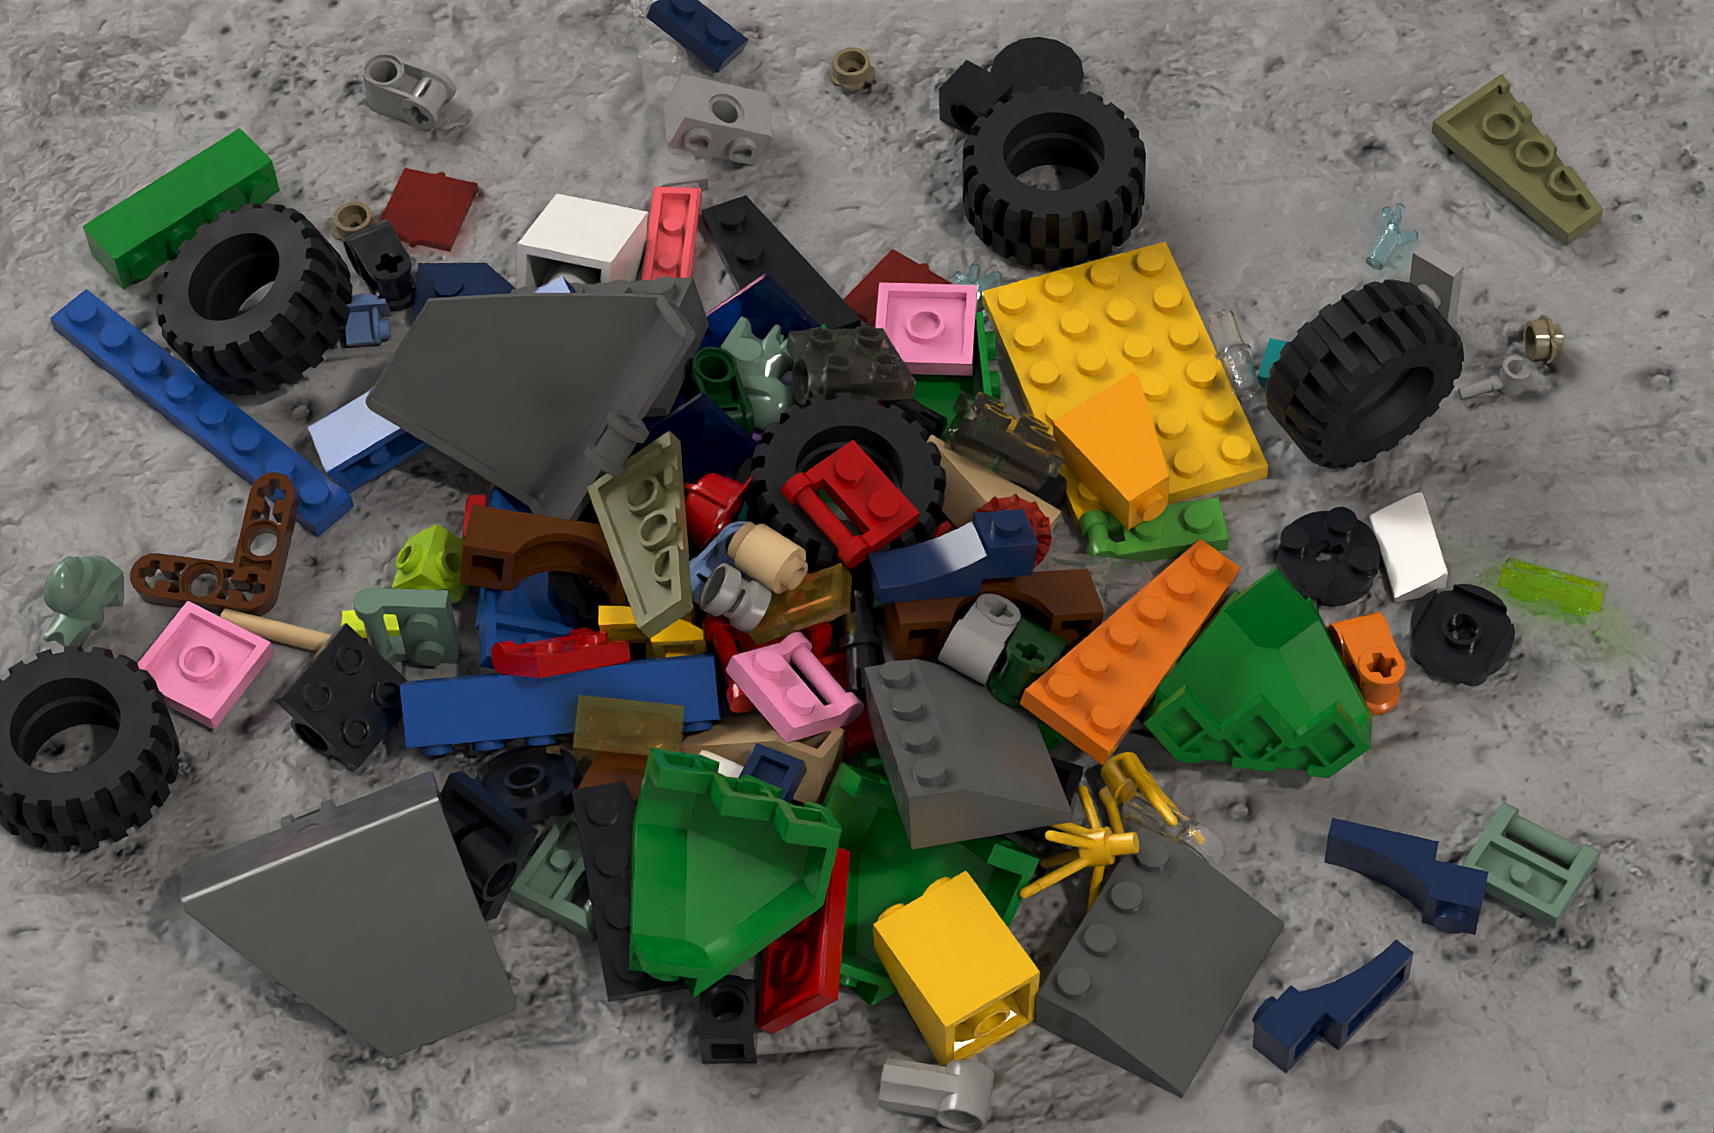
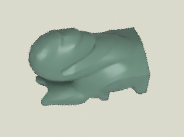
(761, 369)
(78, 593)

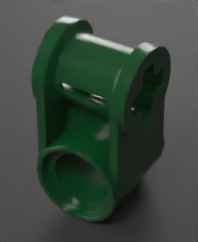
(717, 376)
(1026, 658)

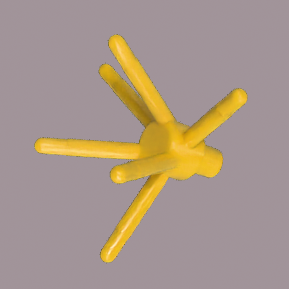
(1094, 849)

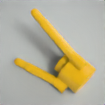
(1122, 777)

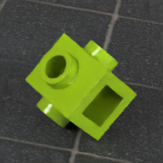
(431, 563)

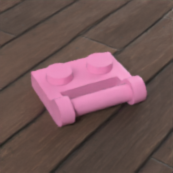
(783, 696)

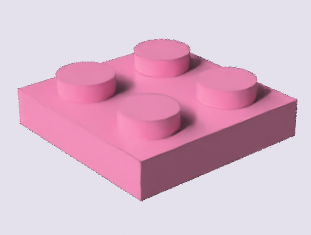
(930, 325)
(204, 663)

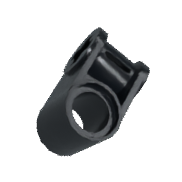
(382, 264)

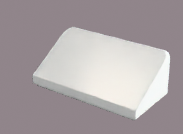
(1409, 548)

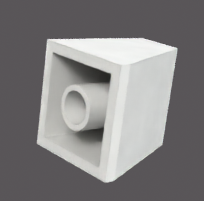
(582, 243)

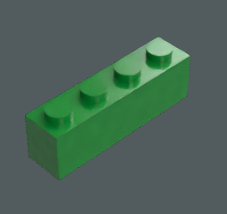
(157, 219)

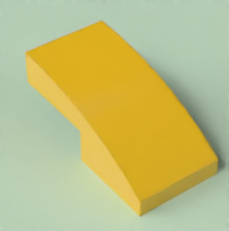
(675, 640)

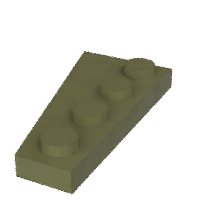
(1511, 153)
(648, 533)

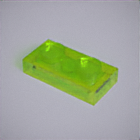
(1574, 593)

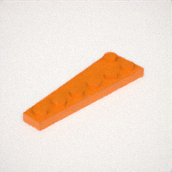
(1118, 667)

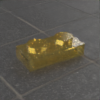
(815, 600)
(627, 726)

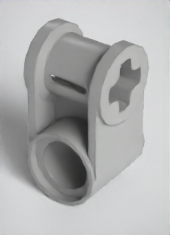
(405, 90)
(980, 637)

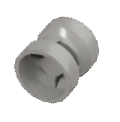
(734, 598)

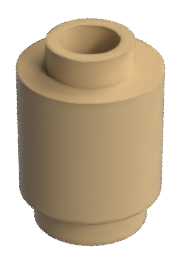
(768, 557)

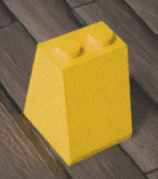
(957, 968)

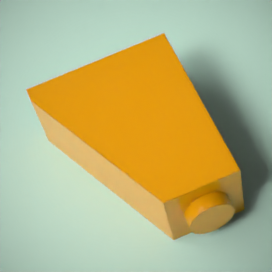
(1117, 452)

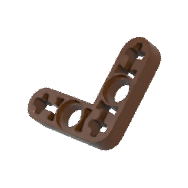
(244, 570)

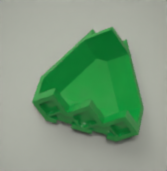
(1263, 689)
(719, 868)
(891, 873)

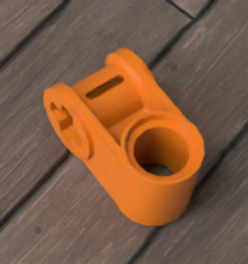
(1371, 659)

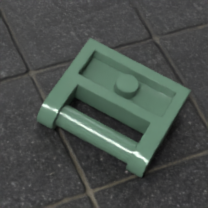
(423, 620)
(1525, 877)
(555, 878)

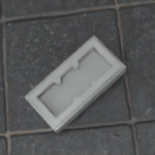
(1438, 279)

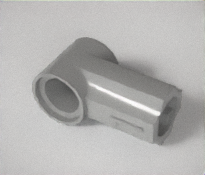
(952, 1094)

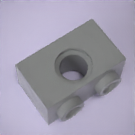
(717, 119)

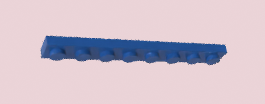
(198, 408)

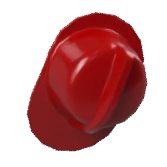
(712, 506)

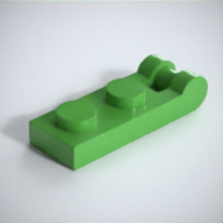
(1158, 539)

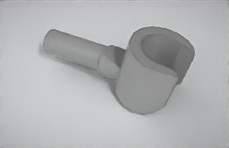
(1505, 381)

